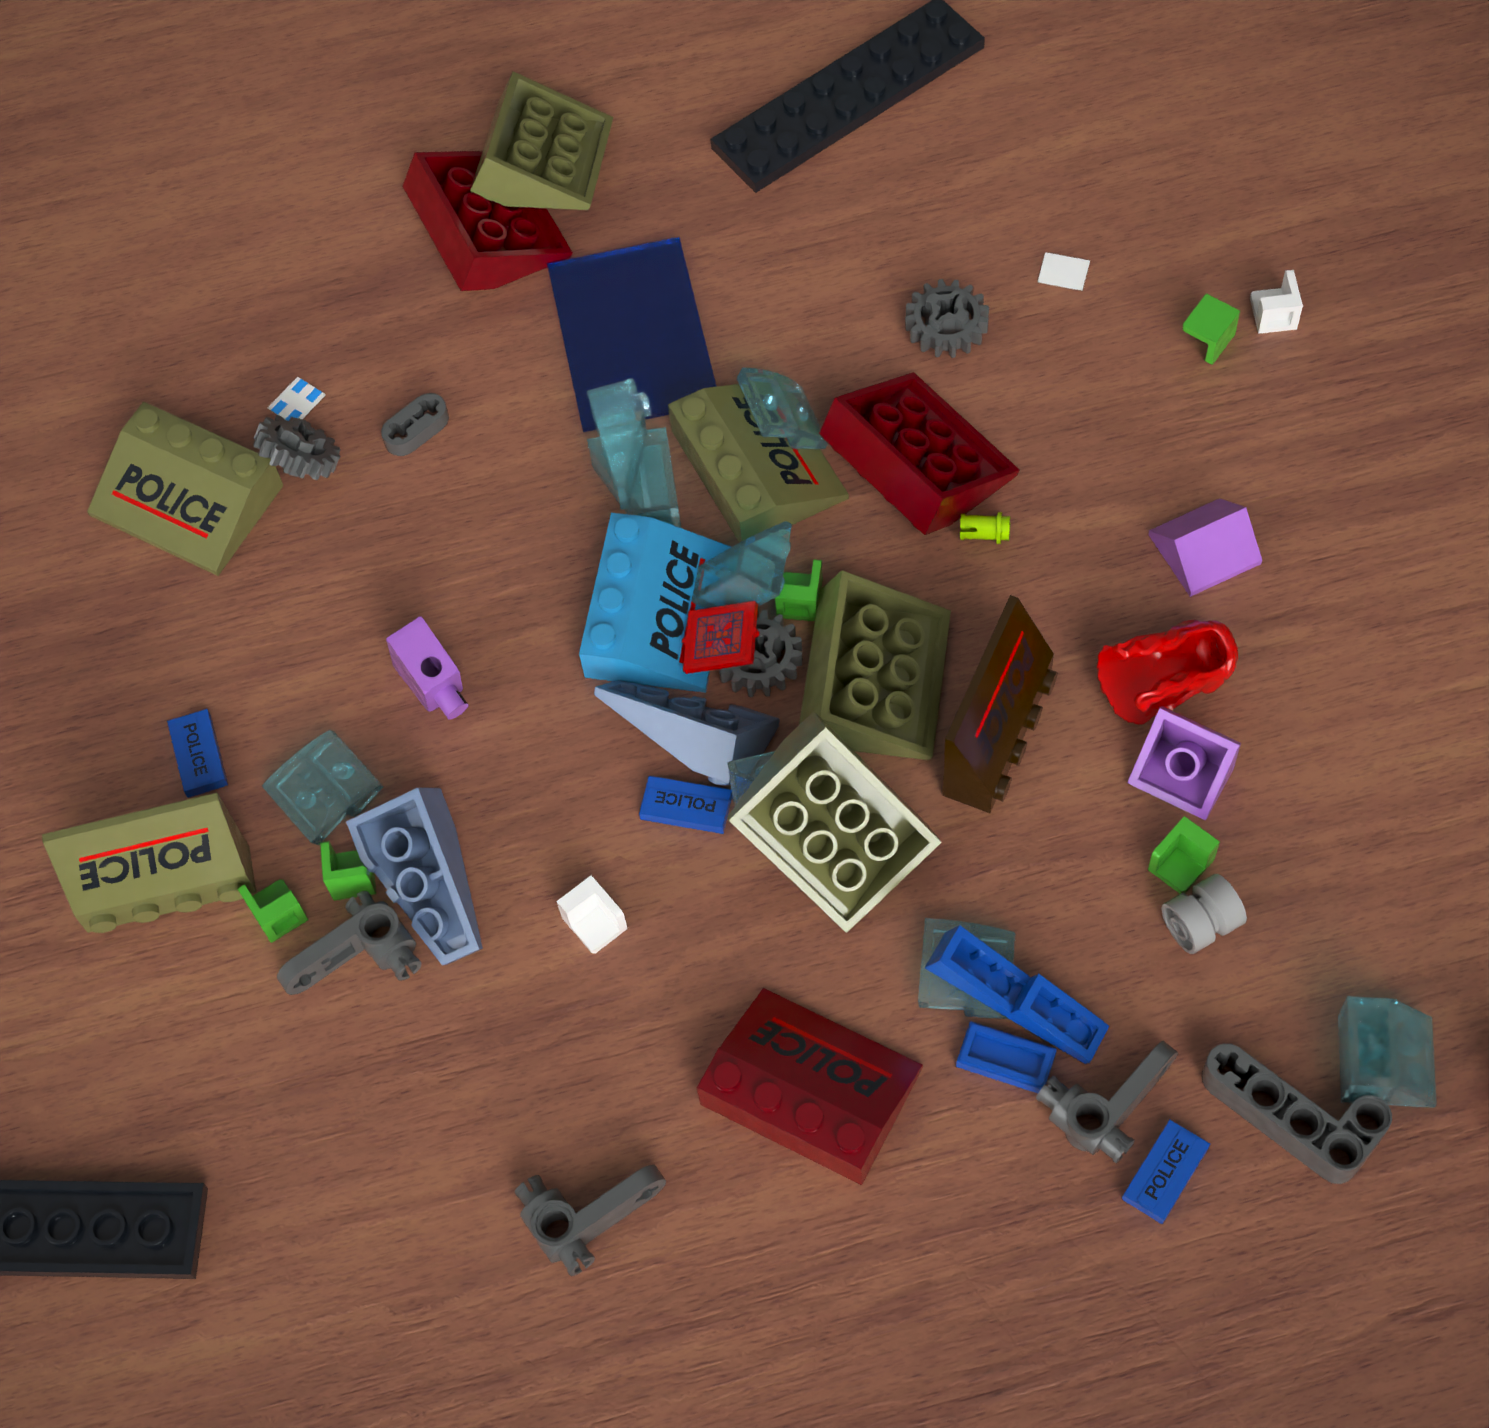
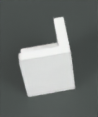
(1278, 308)
(592, 914)

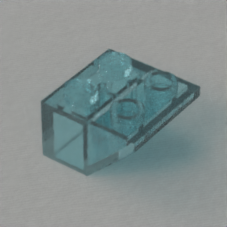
(746, 570)
(1386, 1052)

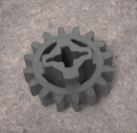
(947, 318)
(296, 447)
(766, 670)

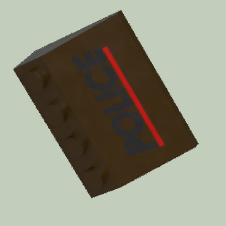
(998, 711)

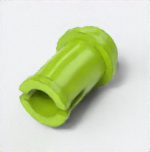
(985, 527)

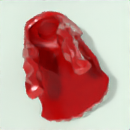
(1166, 668)

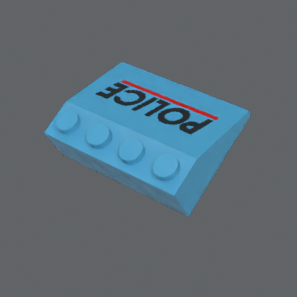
(644, 603)

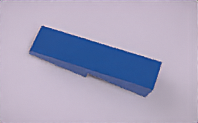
(1014, 994)

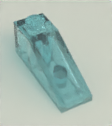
(622, 432)

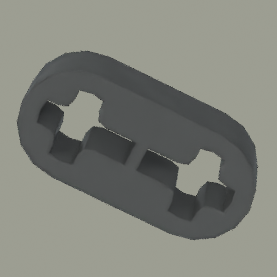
(415, 424)

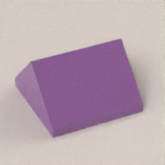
(1208, 545)
(1184, 763)

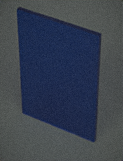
(631, 319)

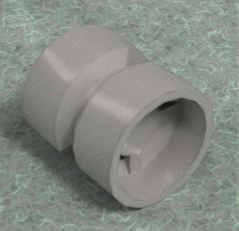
(1208, 911)

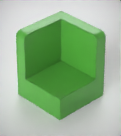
(1213, 324)
(800, 594)
(1183, 855)
(345, 873)
(275, 909)

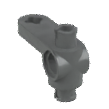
(349, 940)
(1074, 1102)
(547, 1206)

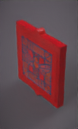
(720, 637)

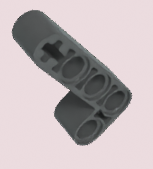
(1291, 1106)

